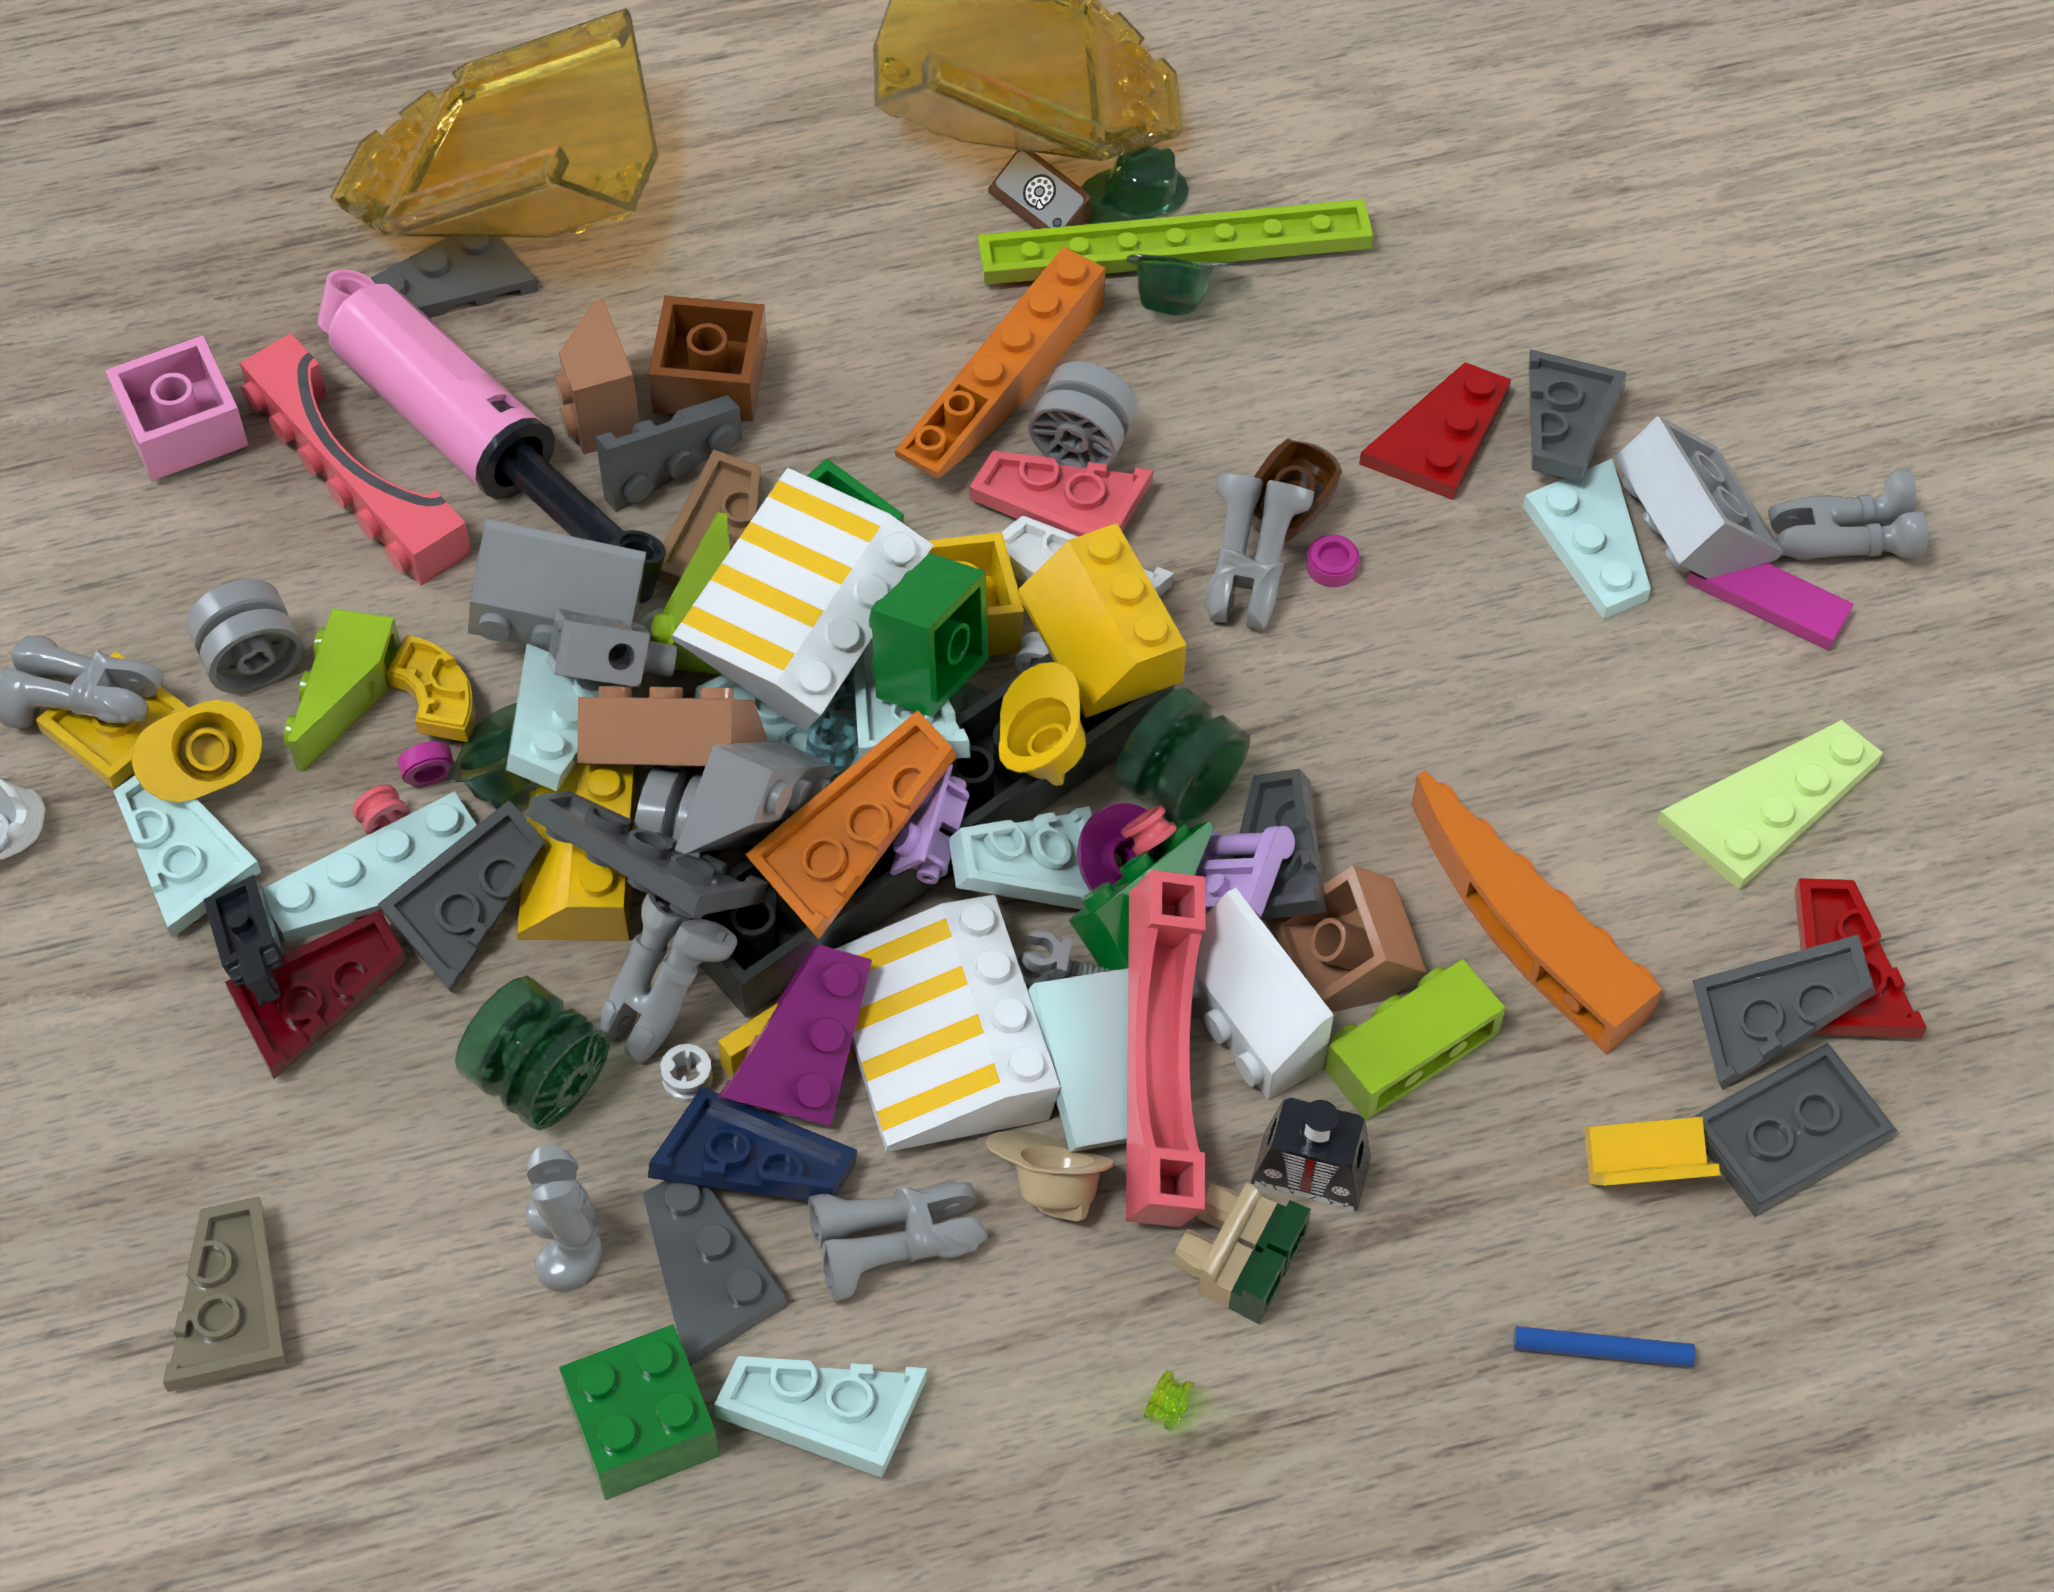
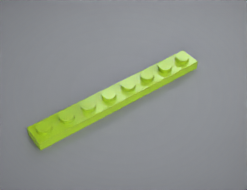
(1194, 238)

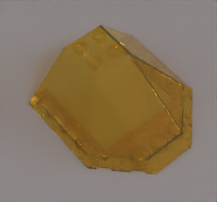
(1025, 76)
(516, 145)

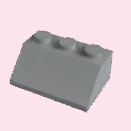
(1695, 502)
(533, 571)
(749, 794)

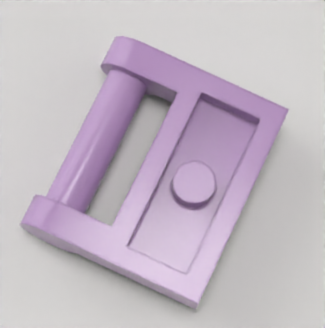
(1250, 876)

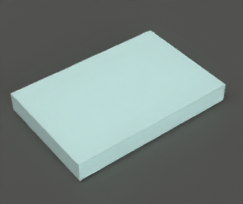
(1088, 1044)

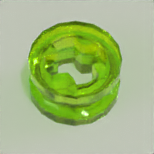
(1169, 1400)

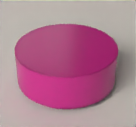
(1332, 560)
(425, 763)

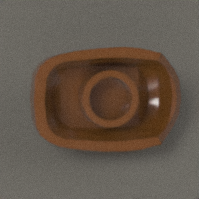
(1302, 466)

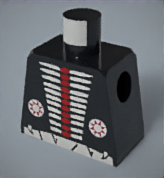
(1314, 1153)

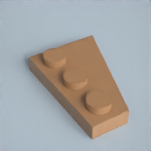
(723, 487)

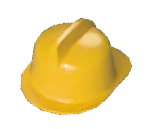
(1042, 723)
(196, 751)

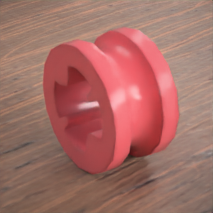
(379, 808)
(1148, 830)

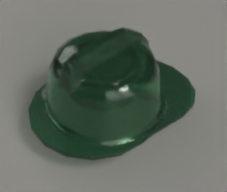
(1137, 187)
(1171, 283)
(485, 758)

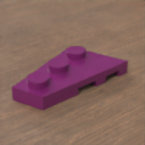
(805, 1045)

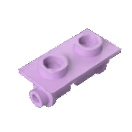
(920, 841)

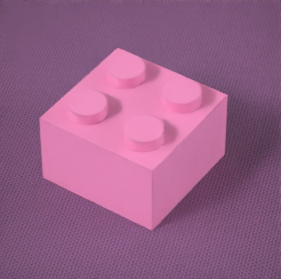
(177, 408)

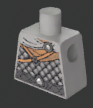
(583, 643)

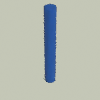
(1604, 1346)

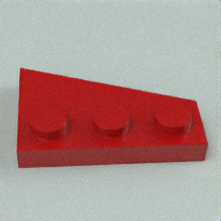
(1441, 433)
(1835, 911)

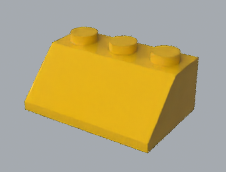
(1104, 621)
(564, 890)

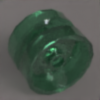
(1182, 757)

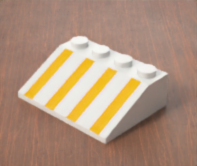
(798, 595)
(949, 1028)

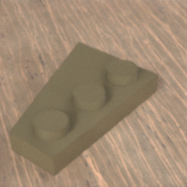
(230, 1300)

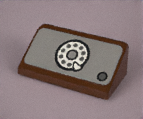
(1040, 193)

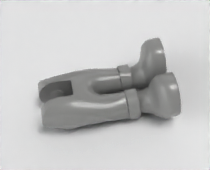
(1852, 525)
(660, 1007)
(564, 1213)

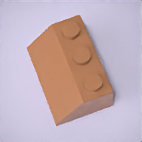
(662, 727)

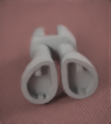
(1233, 565)
(101, 688)
(849, 1257)

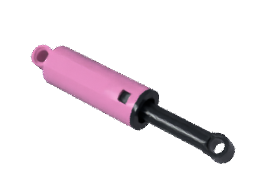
(462, 408)

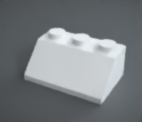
(1258, 1000)

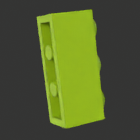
(1413, 1038)

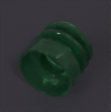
(532, 1052)

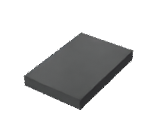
(1793, 1129)

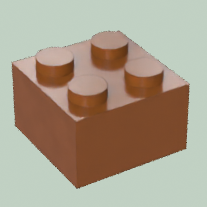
(707, 353)

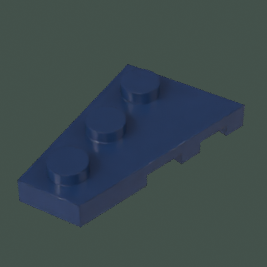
(750, 1152)

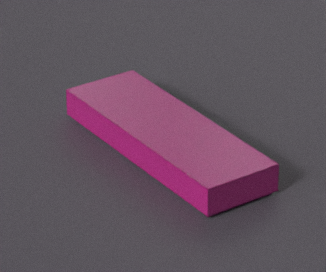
(1781, 601)

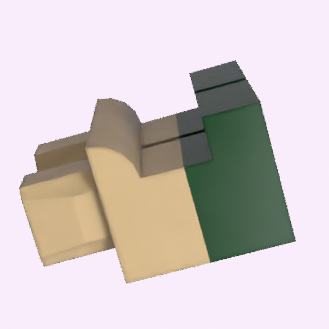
(1250, 1251)

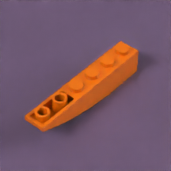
(1008, 364)
(1535, 924)

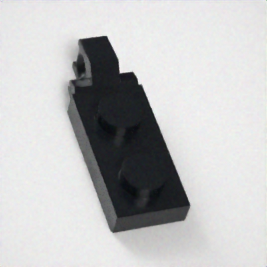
(246, 937)

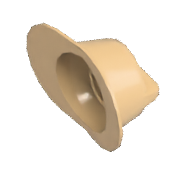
(1050, 1175)

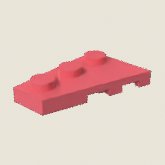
(1059, 495)

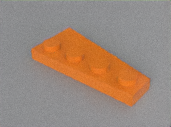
(846, 828)

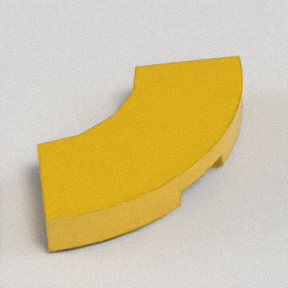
(437, 685)

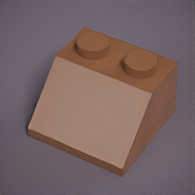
(596, 381)
(1359, 946)

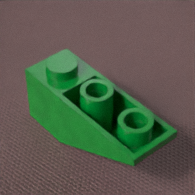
(1105, 918)

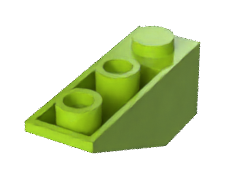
(343, 681)

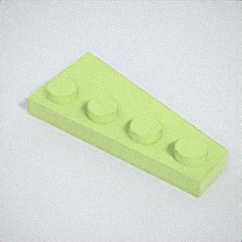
(1767, 806)

